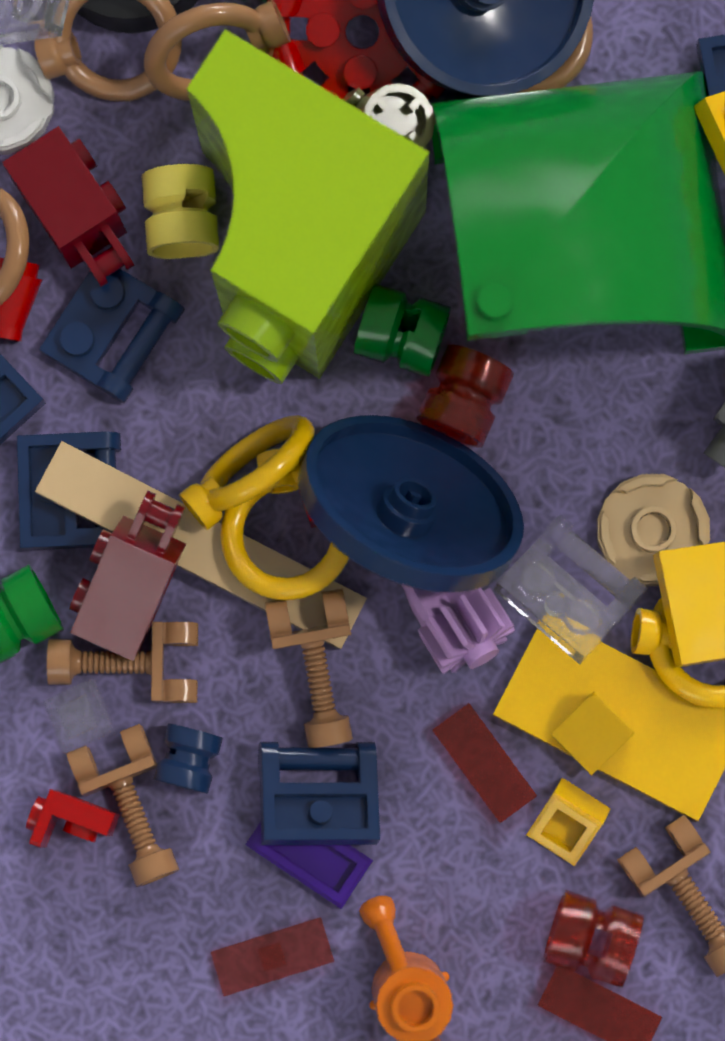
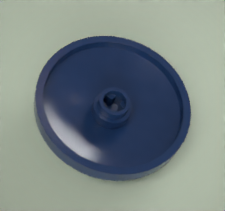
(485, 43)
(410, 503)

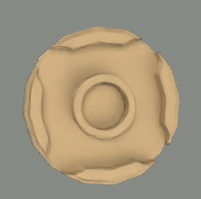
(632, 535)

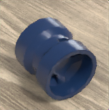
(188, 758)

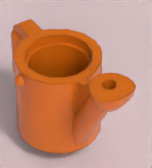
(408, 986)

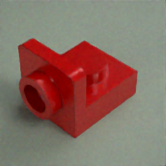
(81, 818)

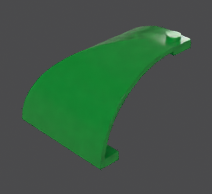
(586, 208)

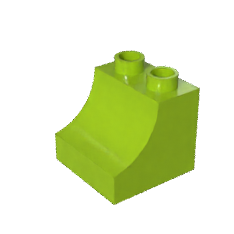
(314, 211)

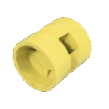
(180, 206)

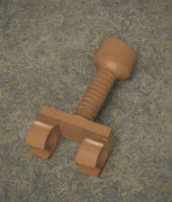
(66, 662)
(327, 724)
(151, 860)
(676, 875)

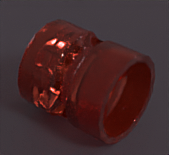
(465, 394)
(573, 933)

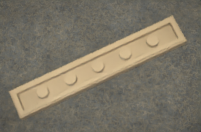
(107, 495)

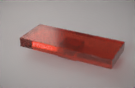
(484, 763)
(272, 956)
(597, 1008)

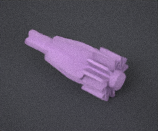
(460, 625)

